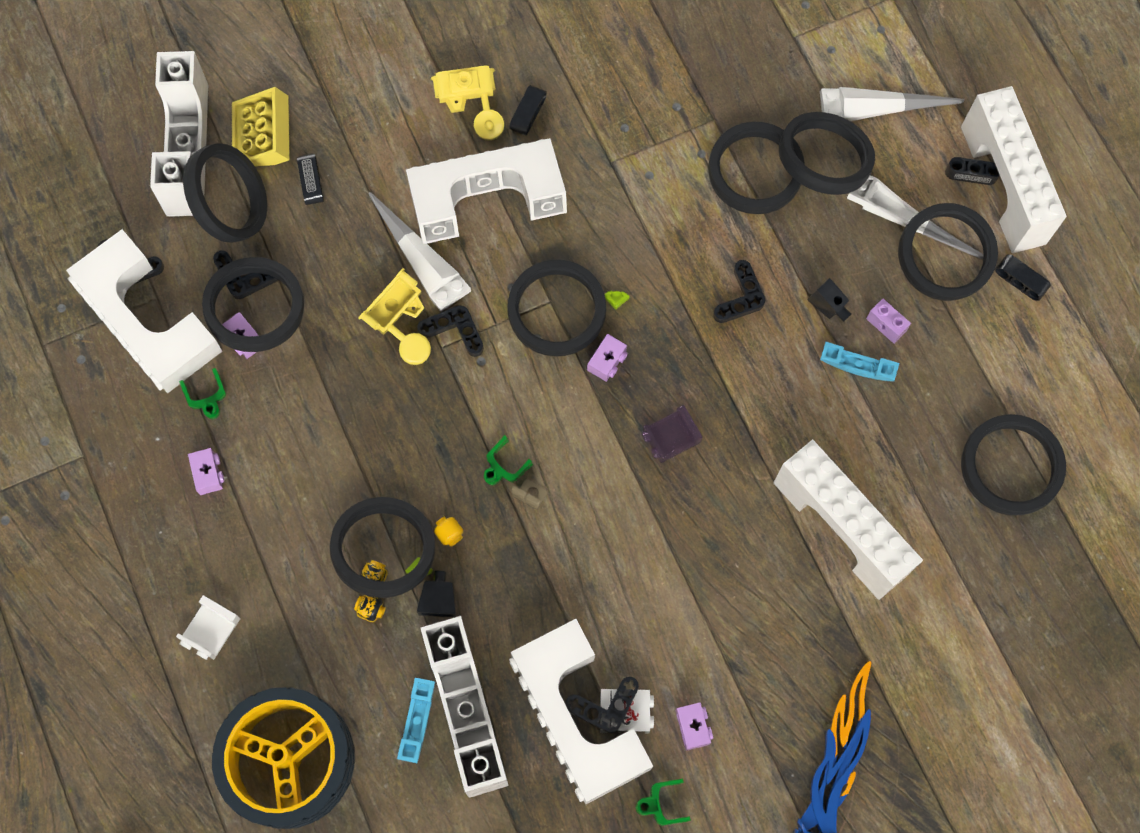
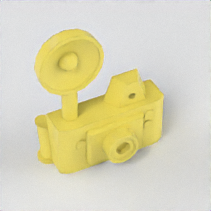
(470, 84)
(389, 306)

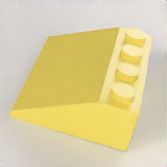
(262, 127)

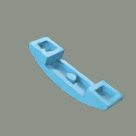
(859, 364)
(416, 720)

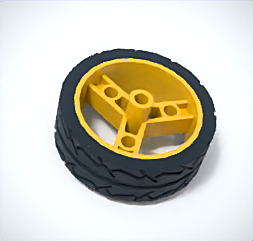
(235, 739)

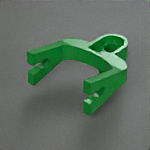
(208, 402)
(497, 470)
(653, 804)

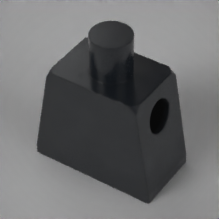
(830, 300)
(437, 597)

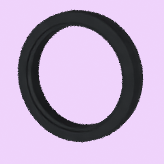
(814, 180)
(730, 197)
(199, 206)
(971, 218)
(242, 267)
(556, 267)
(1035, 429)
(380, 505)

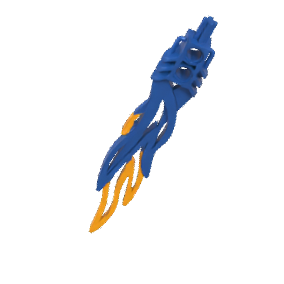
(815, 812)

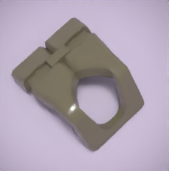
(521, 495)

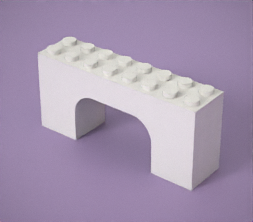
(186, 106)
(1000, 128)
(524, 167)
(164, 356)
(879, 549)
(464, 707)
(592, 767)

